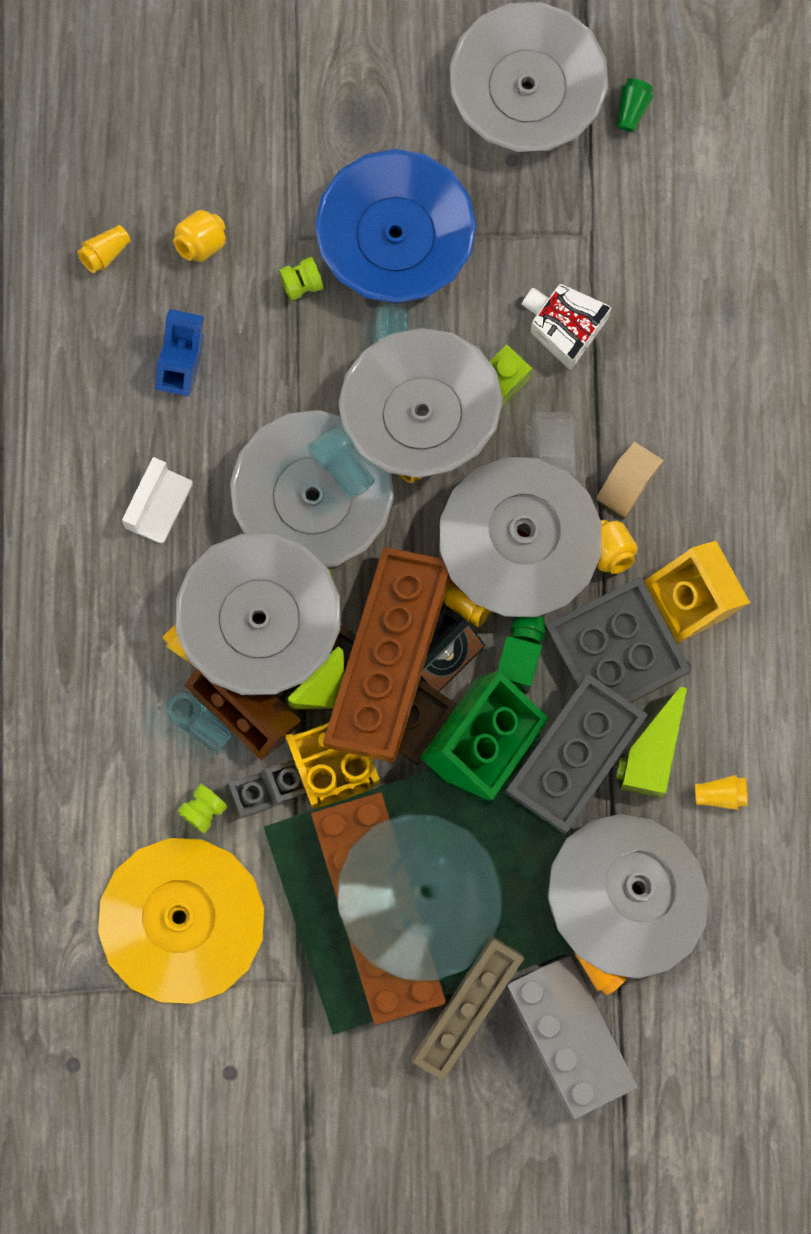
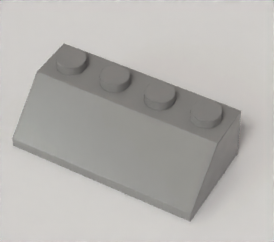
(571, 1037)

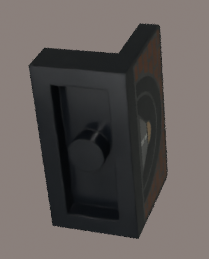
(450, 650)

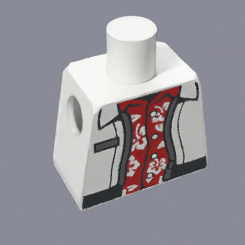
(566, 321)

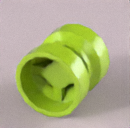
(308, 276)
(200, 811)

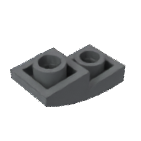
(265, 789)

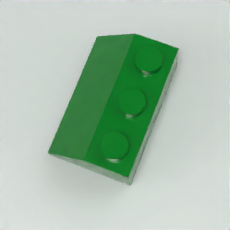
(485, 736)

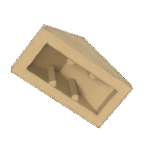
(629, 479)

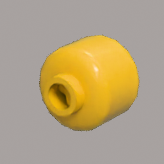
(199, 236)
(617, 548)

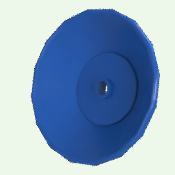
(402, 194)

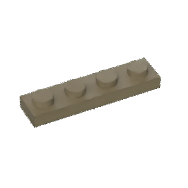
(467, 1008)

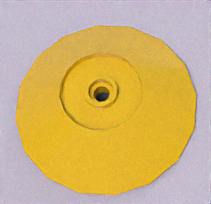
(188, 958)

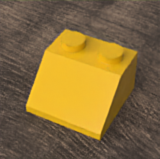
(696, 591)

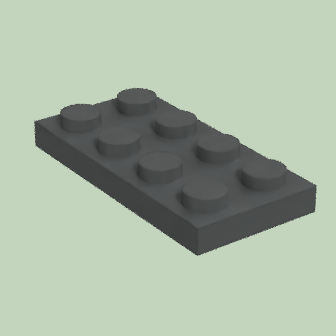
(576, 753)

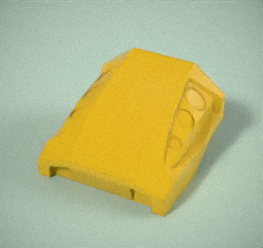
(328, 772)

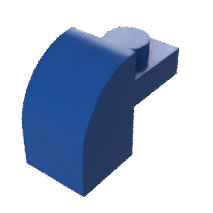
(180, 352)

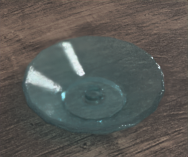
(390, 916)

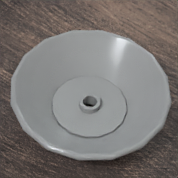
(532, 46)
(414, 374)
(279, 471)
(511, 571)
(248, 578)
(604, 916)

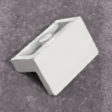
(157, 502)

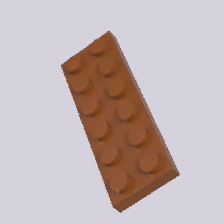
(388, 655)
(386, 993)

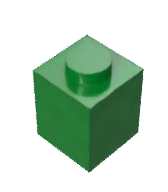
(519, 662)

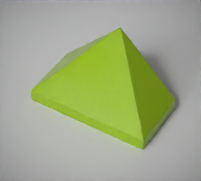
(322, 686)

